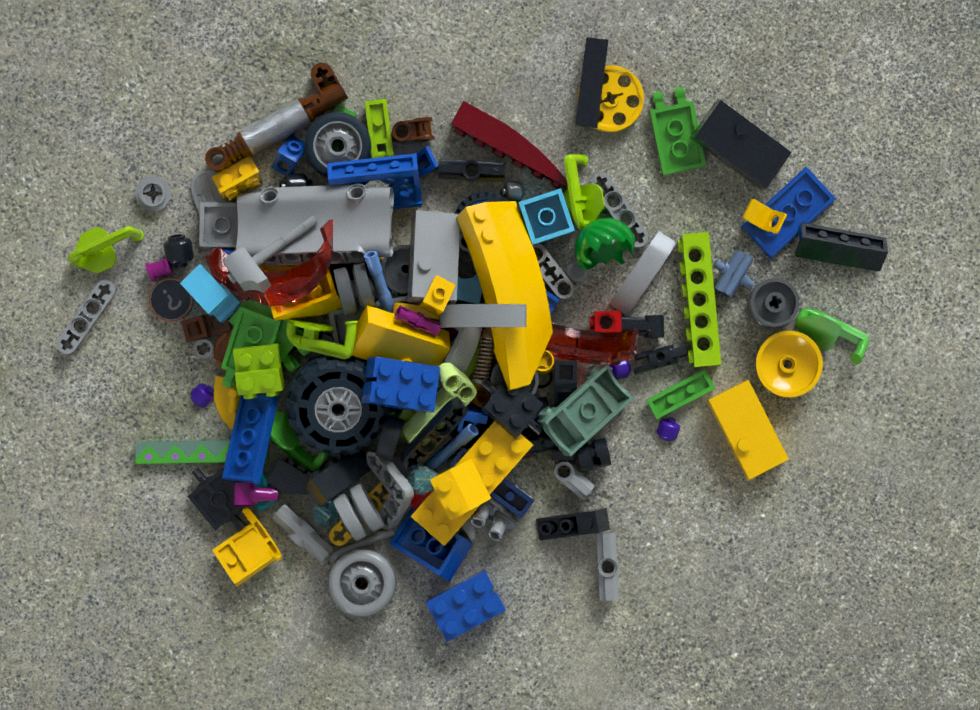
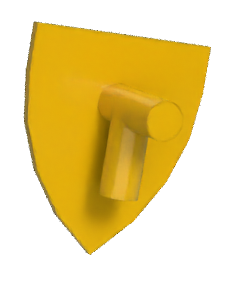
(226, 401)

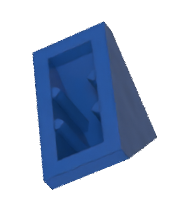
(426, 163)

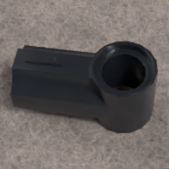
(649, 326)

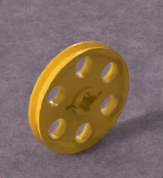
(620, 105)

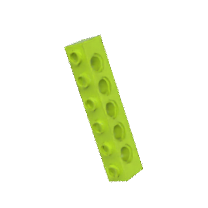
(700, 243)

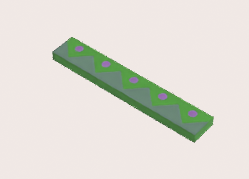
(183, 451)

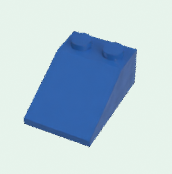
(427, 550)

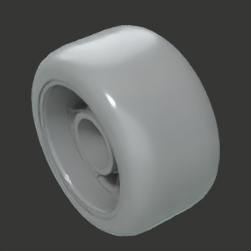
(365, 564)

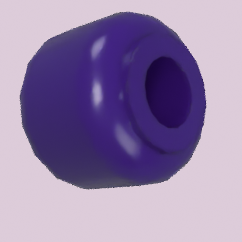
(621, 371)
(202, 395)
(668, 429)

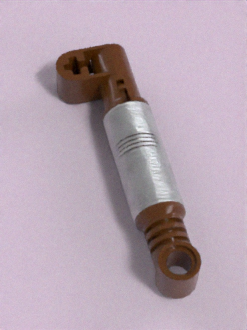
(287, 120)

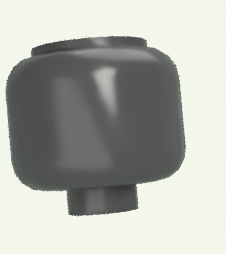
(512, 191)

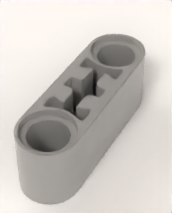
(558, 271)

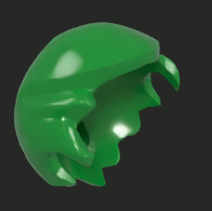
(603, 241)

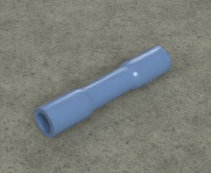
(375, 269)
(460, 440)

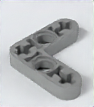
(399, 489)

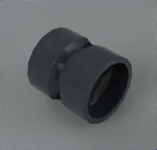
(593, 454)

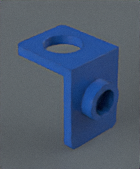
(290, 153)

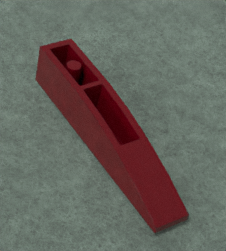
(505, 142)

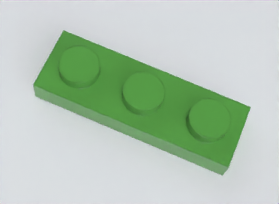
(680, 394)

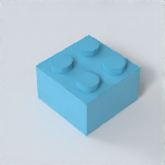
(546, 217)

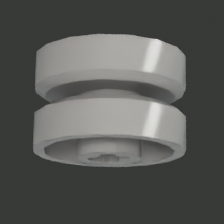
(355, 513)

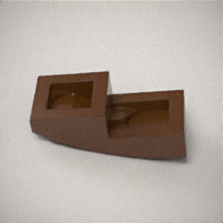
(203, 327)

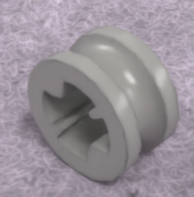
(207, 354)

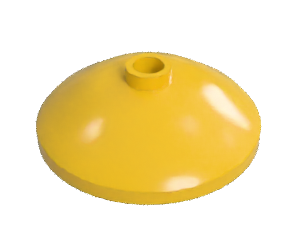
(804, 359)

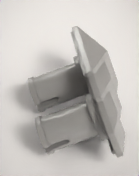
(496, 513)

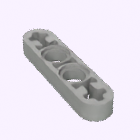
(623, 207)
(84, 315)

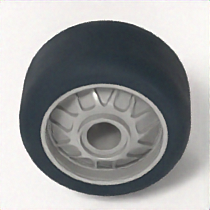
(333, 127)

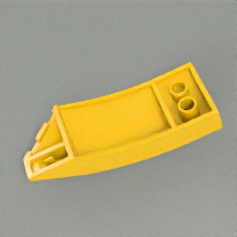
(509, 276)

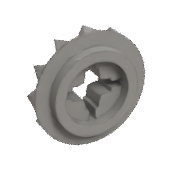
(146, 186)

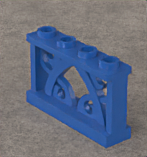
(389, 170)

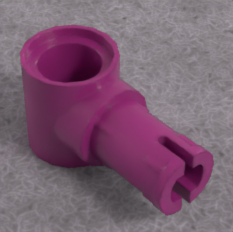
(247, 494)

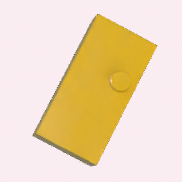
(389, 338)
(747, 429)

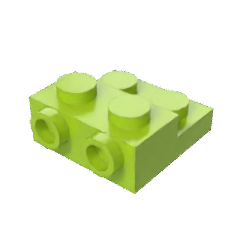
(258, 370)

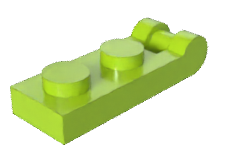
(379, 127)

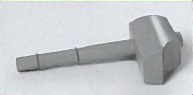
(245, 268)

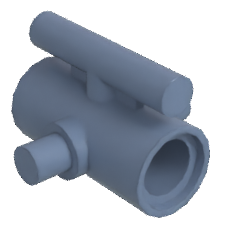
(733, 273)

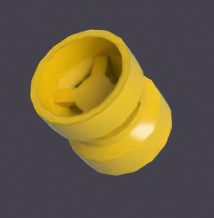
(547, 361)

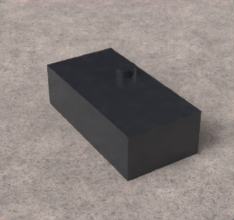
(740, 145)

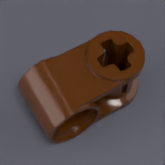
(415, 130)

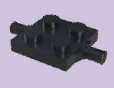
(512, 409)
(216, 500)

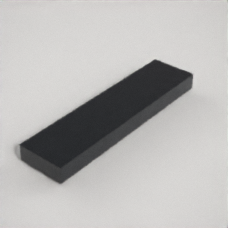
(591, 82)

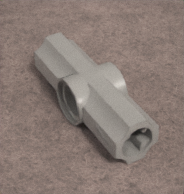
(302, 533)
(607, 581)

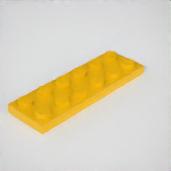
(494, 458)

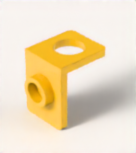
(763, 216)
(437, 295)

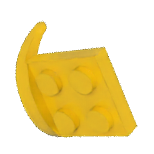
(247, 551)

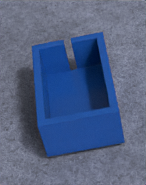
(401, 384)
(465, 605)

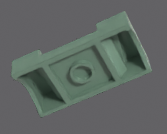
(585, 410)

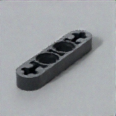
(432, 433)

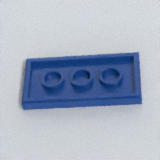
(801, 201)
(250, 439)

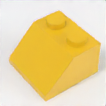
(460, 489)

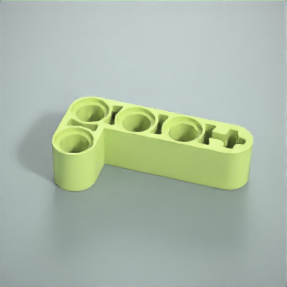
(455, 385)

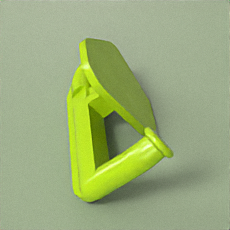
(582, 201)
(95, 248)
(310, 340)

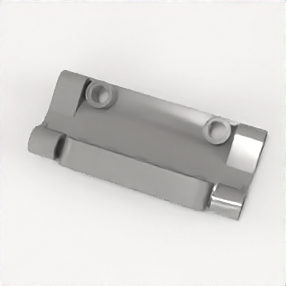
(359, 225)

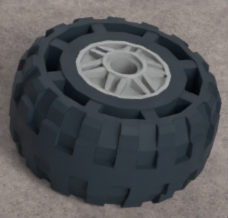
(312, 411)

